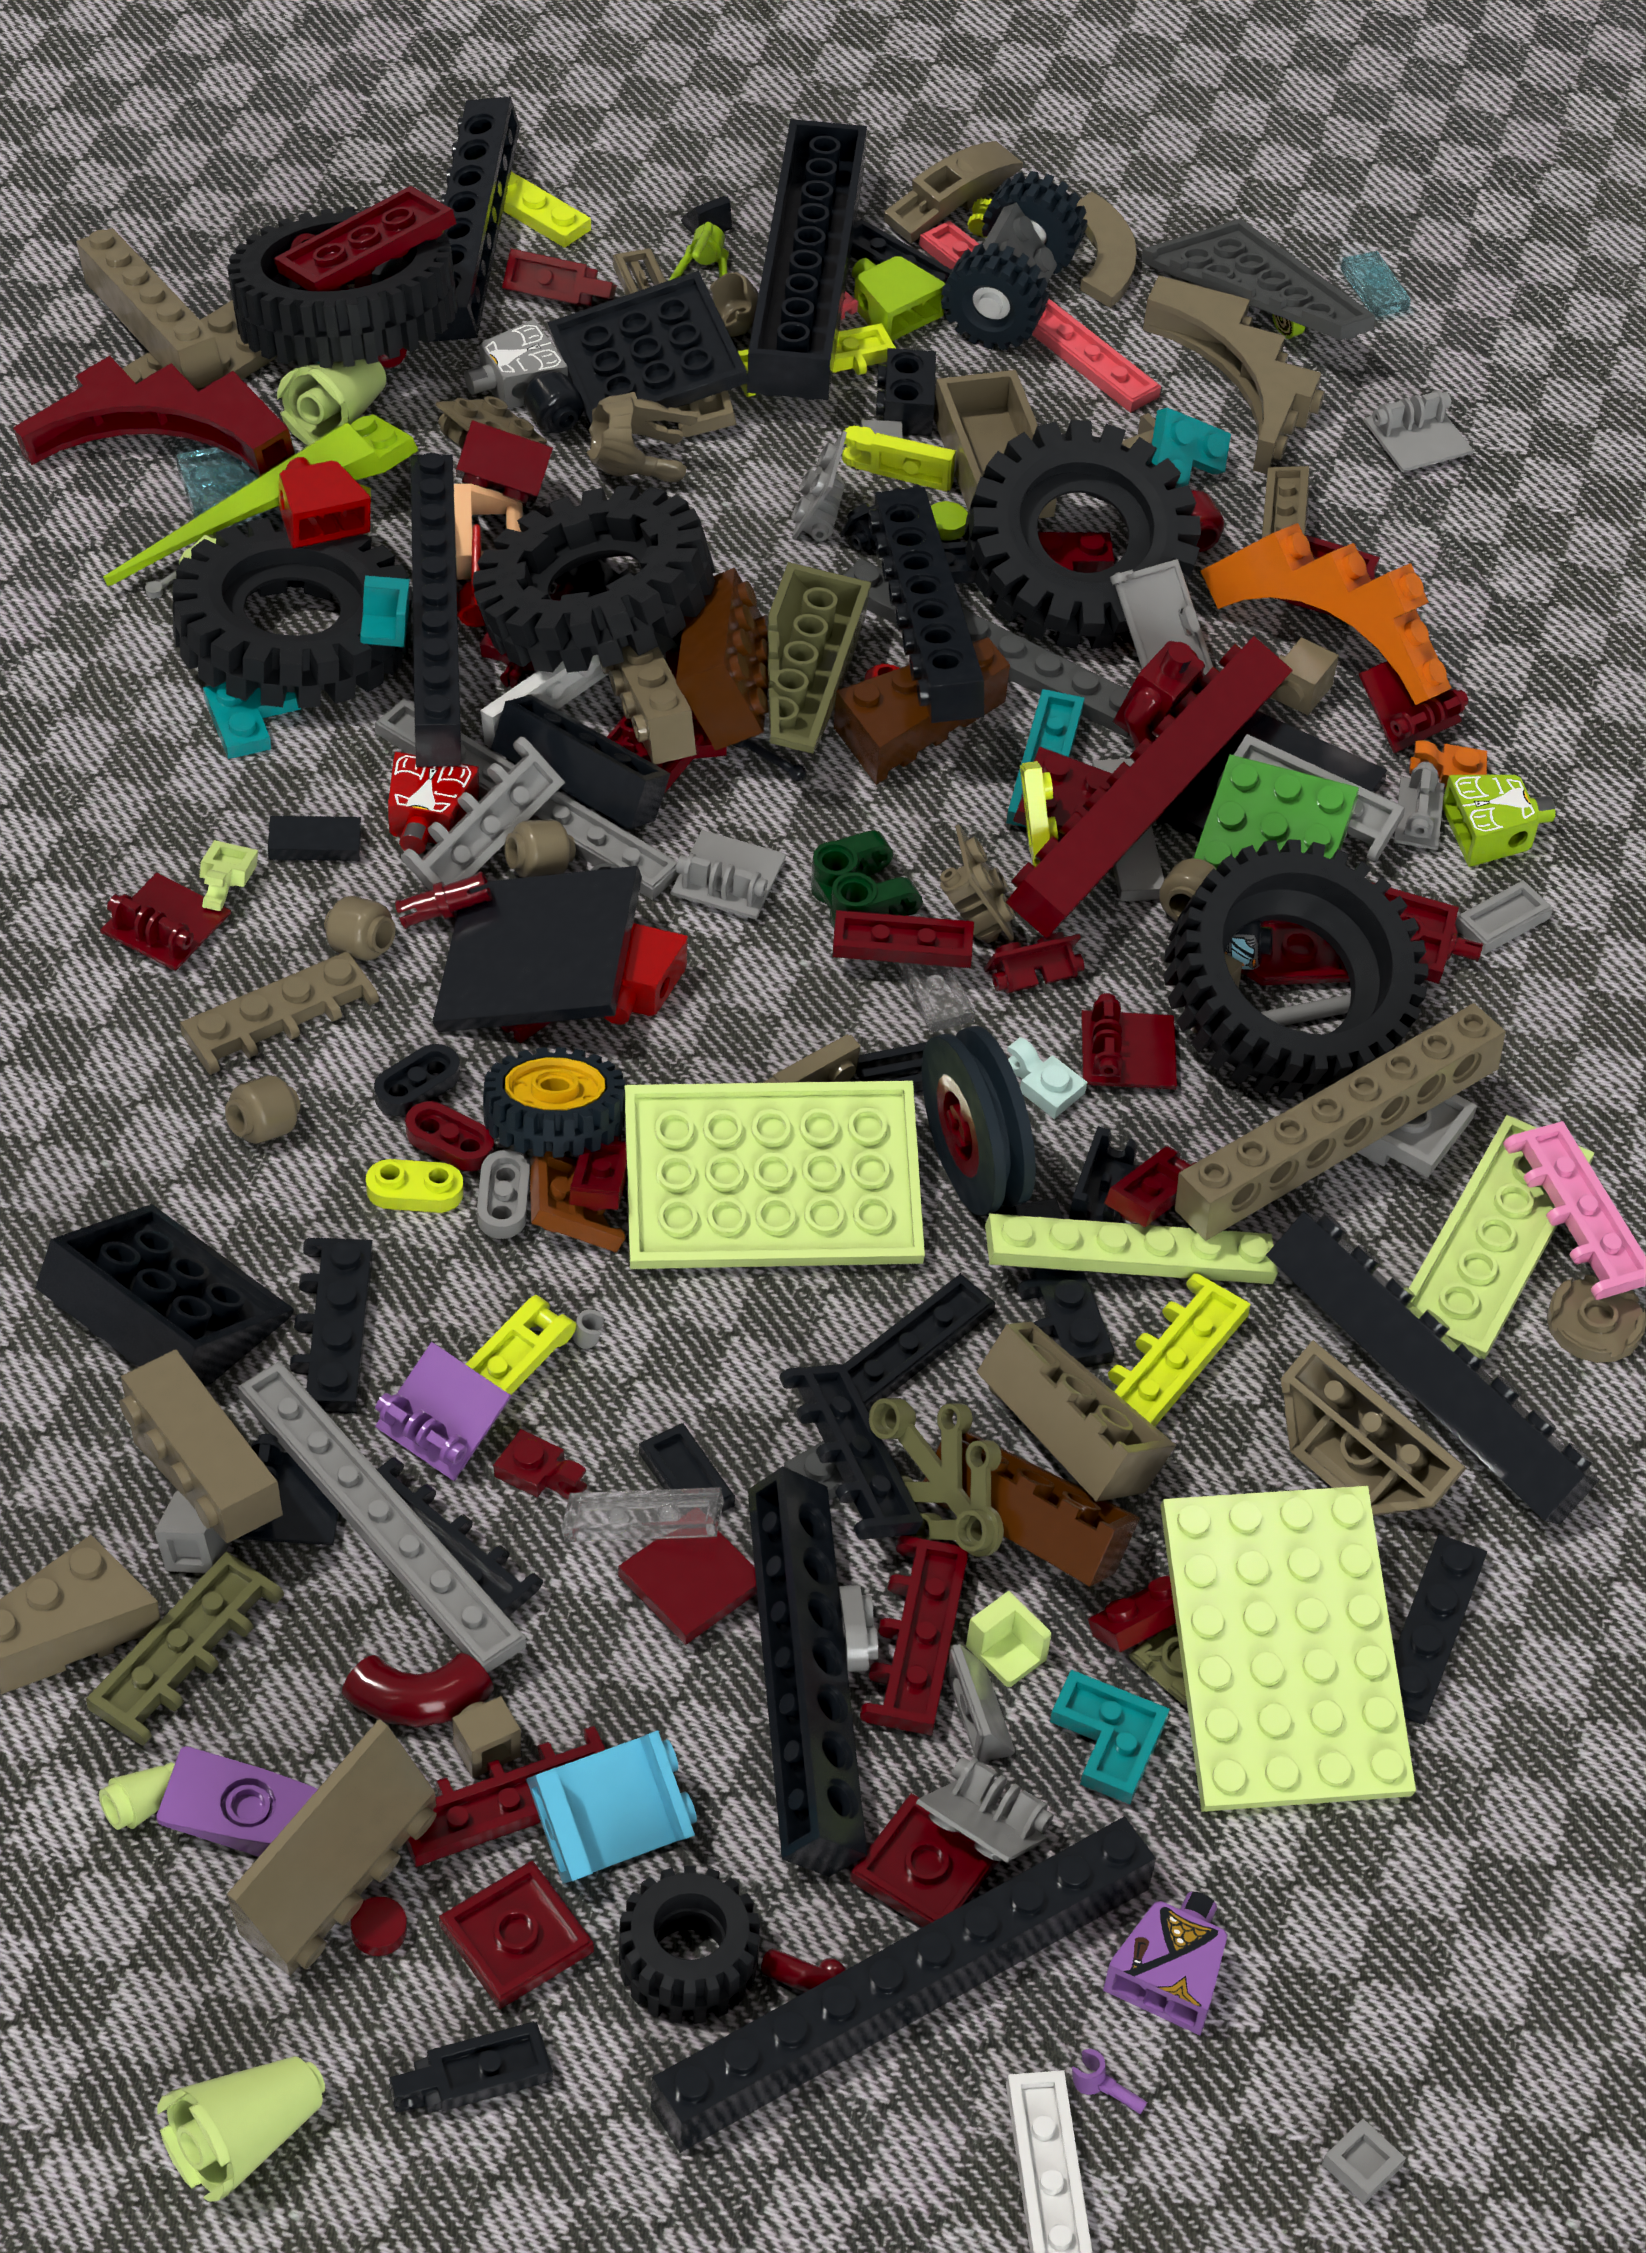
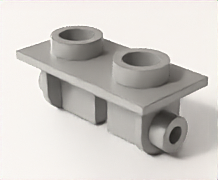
(1423, 808)

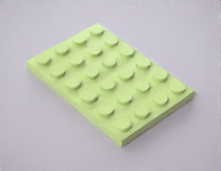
(772, 1174)
(1286, 1649)

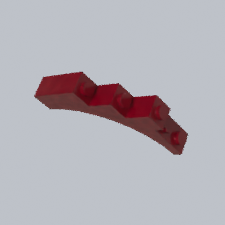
(164, 404)

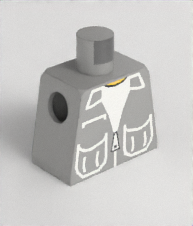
(512, 361)

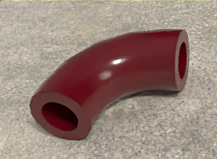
(416, 1698)

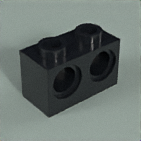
(908, 390)

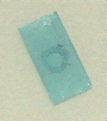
(1375, 283)

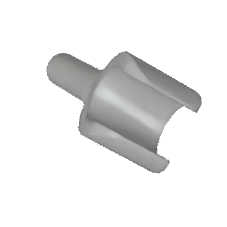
(583, 1336)

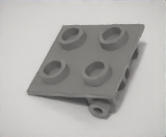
(1418, 431)
(822, 495)
(727, 874)
(973, 1811)

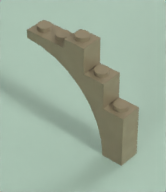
(1250, 357)

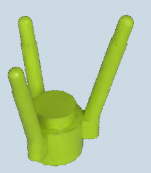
(705, 249)

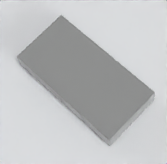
(1504, 916)

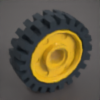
(554, 1102)

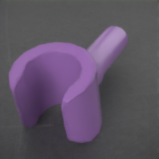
(1100, 2081)

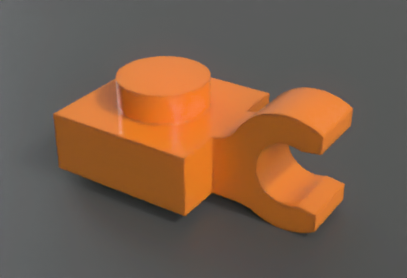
(1451, 761)

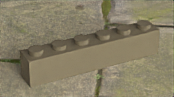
(149, 307)

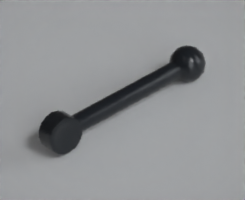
(796, 772)

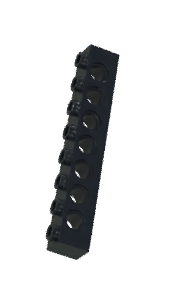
(477, 195)
(927, 606)
(806, 1674)

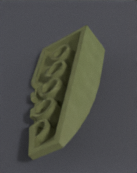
(810, 650)

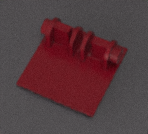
(1398, 714)
(162, 921)
(1127, 1047)

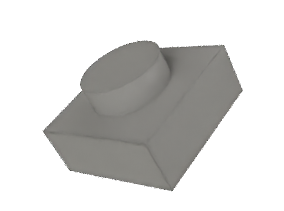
(1363, 2161)

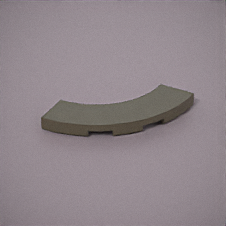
(1115, 251)

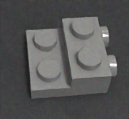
(1426, 1138)

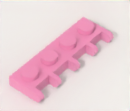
(1583, 1207)

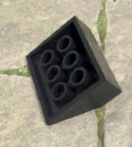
(158, 1290)

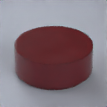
(379, 1926)

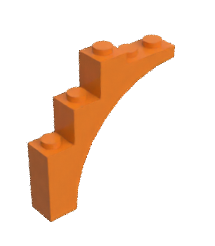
(1339, 584)

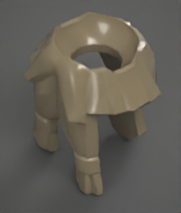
(612, 440)

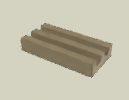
(632, 258)

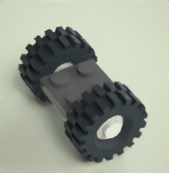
(1002, 283)

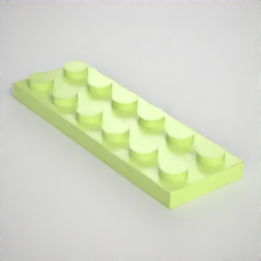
(1487, 1246)

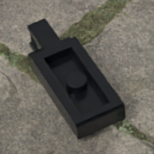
(474, 2070)

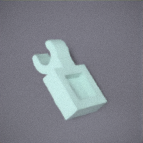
(1045, 1083)

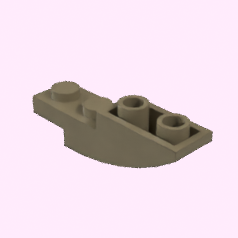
(951, 184)

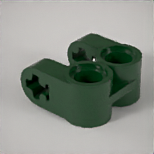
(843, 879)

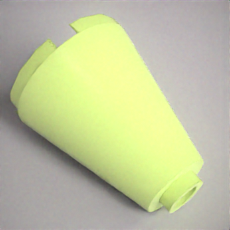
(326, 398)
(237, 2121)

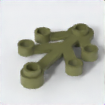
(977, 1524)

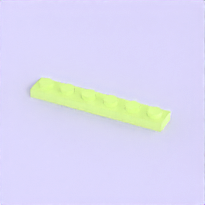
(1128, 1249)

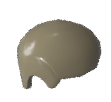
(735, 302)

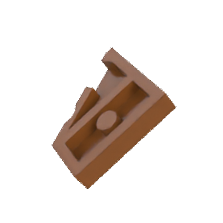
(551, 1209)

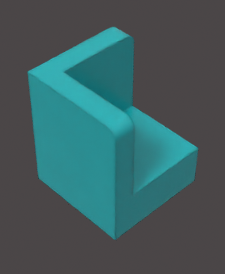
(385, 611)

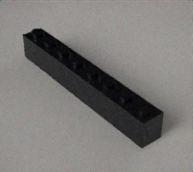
(1433, 1368)

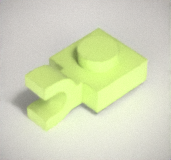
(225, 867)

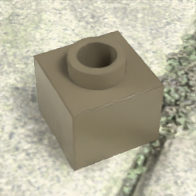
(486, 1734)

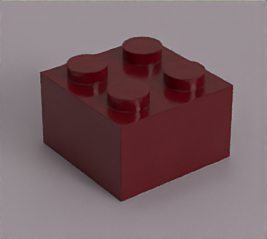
(503, 462)

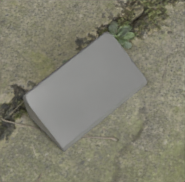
(978, 1706)

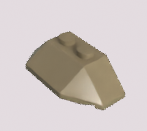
(1360, 1438)

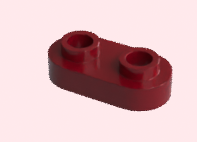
(452, 1136)

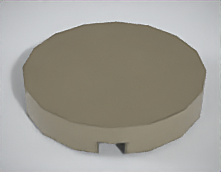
(1595, 1328)

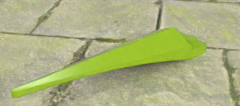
(362, 449)

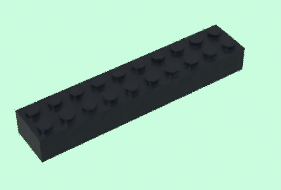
(807, 261)

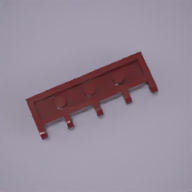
(921, 1636)
(492, 1805)

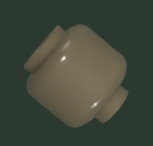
(539, 848)
(1182, 884)
(359, 928)
(262, 1109)

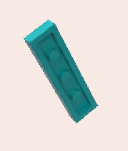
(1052, 729)

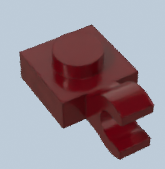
(536, 1464)

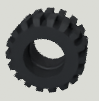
(695, 1904)

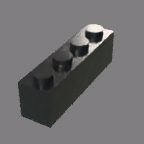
(593, 766)

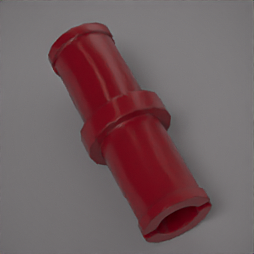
(443, 900)

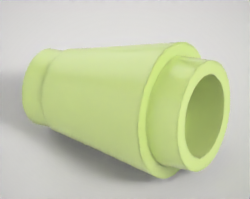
(134, 1796)

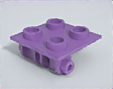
(441, 1411)

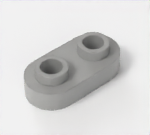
(503, 1198)
(859, 1641)

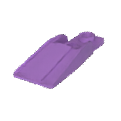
(229, 1801)

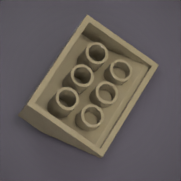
(333, 1851)

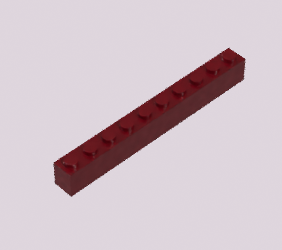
(1147, 787)

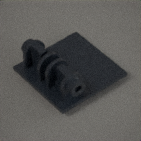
(306, 1511)

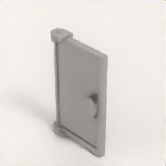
(1153, 607)

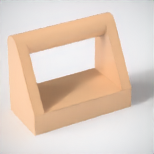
(477, 500)

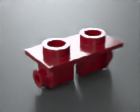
(1017, 964)

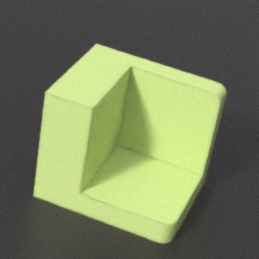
(1008, 1639)

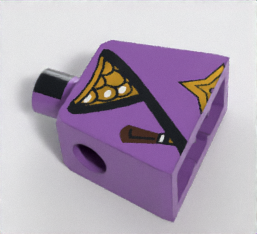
(1171, 1962)

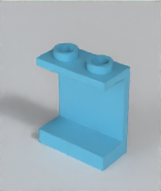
(612, 1806)

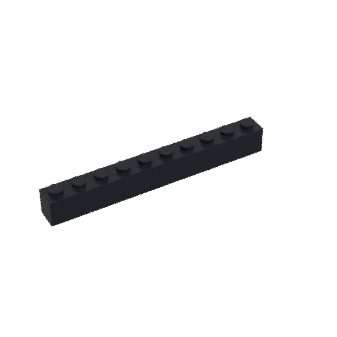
(435, 612)
(900, 1984)

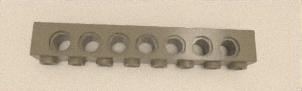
(1338, 1121)

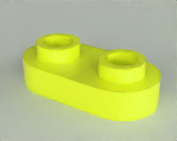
(414, 1185)

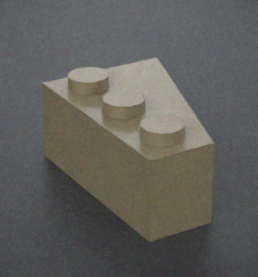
(69, 1612)

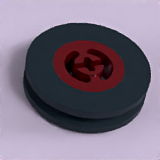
(978, 1120)

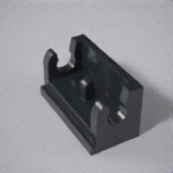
(1100, 1172)

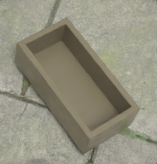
(978, 419)

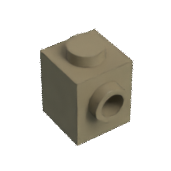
(1311, 676)

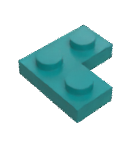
(1189, 444)
(241, 721)
(1122, 1726)

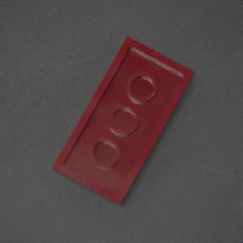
(366, 241)

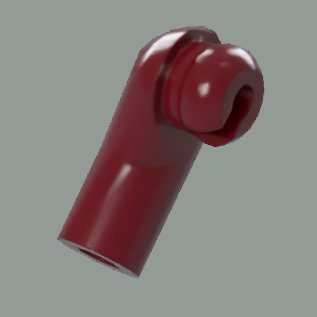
(798, 1972)

